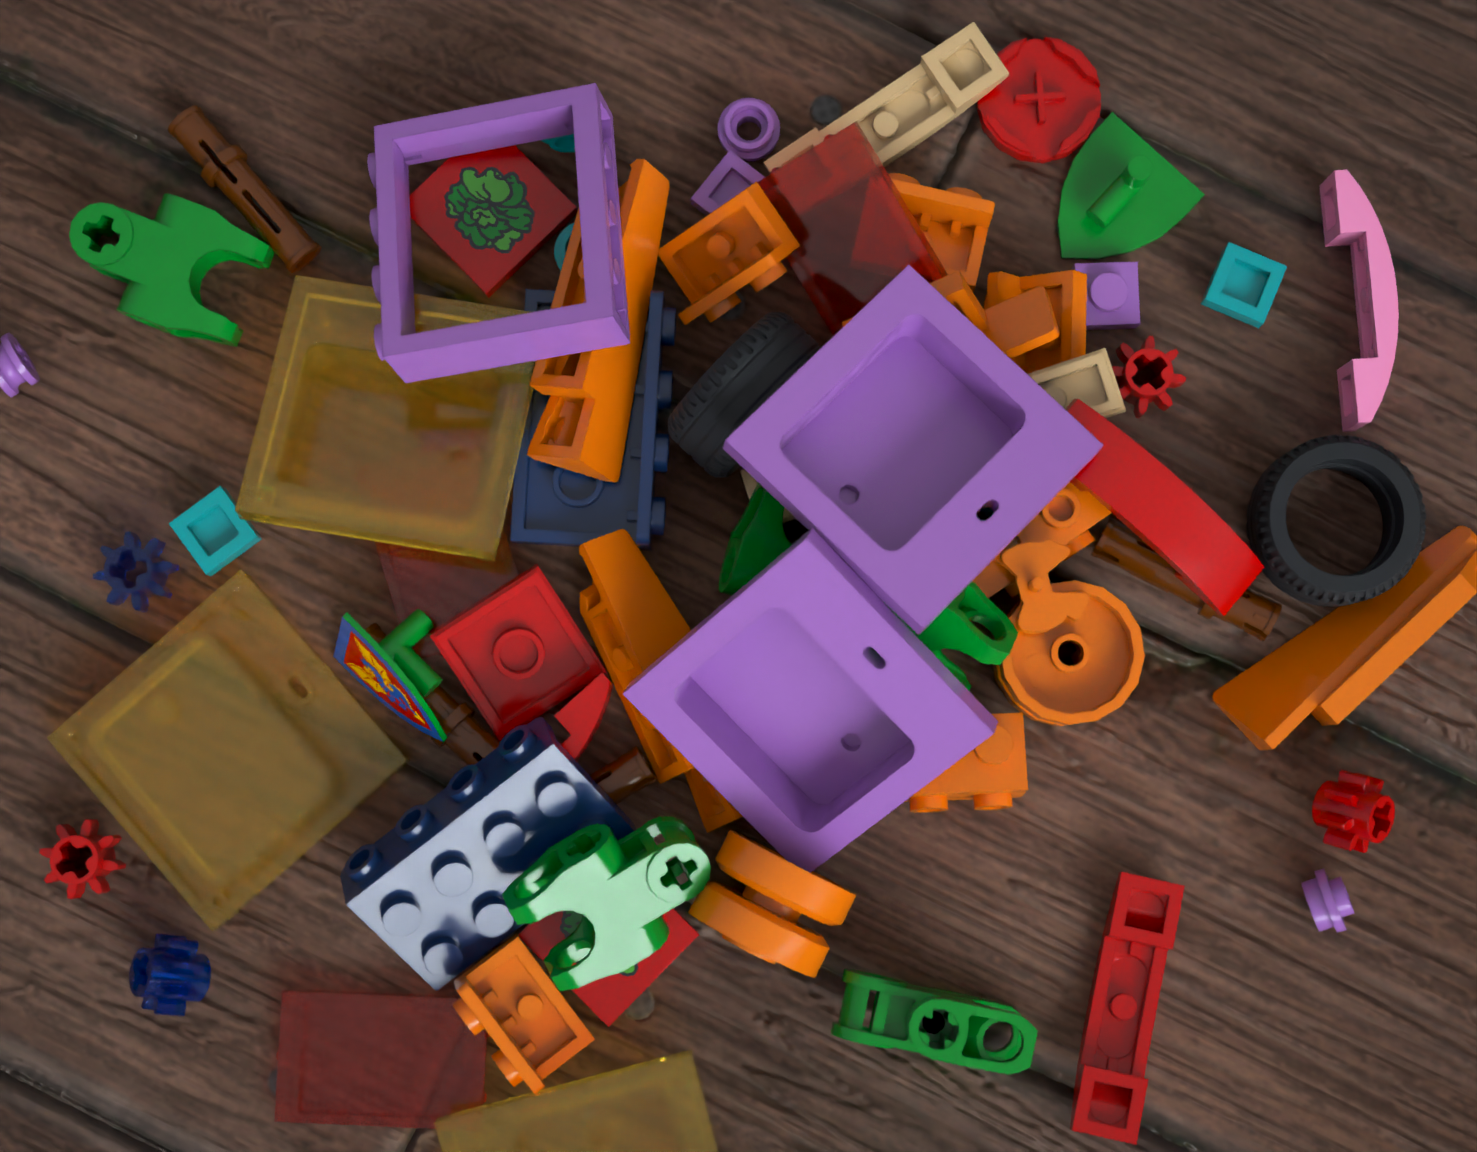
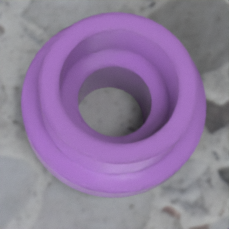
(753, 111)
(1327, 901)

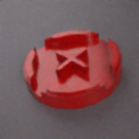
(1044, 103)

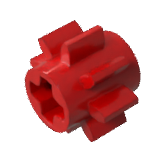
(1141, 360)
(1353, 811)
(67, 852)

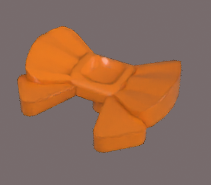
(1041, 606)

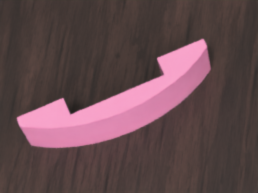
(1353, 222)

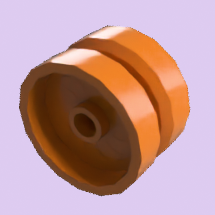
(1104, 669)
(768, 911)

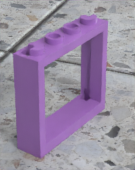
(516, 338)

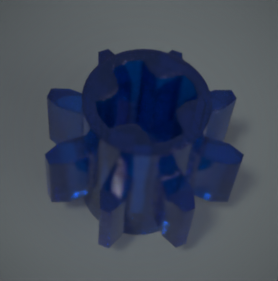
(124, 559)
(169, 975)

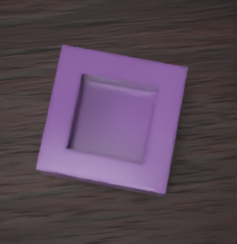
(724, 182)
(1111, 295)

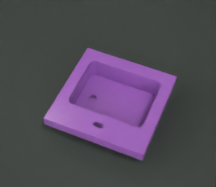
(904, 440)
(810, 704)

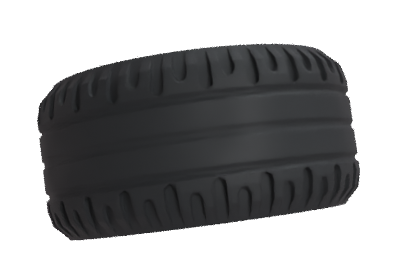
(737, 387)
(1388, 482)

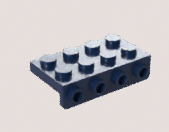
(573, 508)
(442, 870)

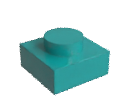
(1243, 285)
(215, 531)

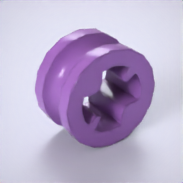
(15, 366)

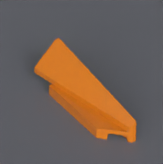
(595, 389)
(632, 628)
(1352, 648)

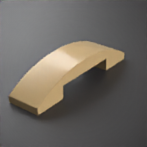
(918, 102)

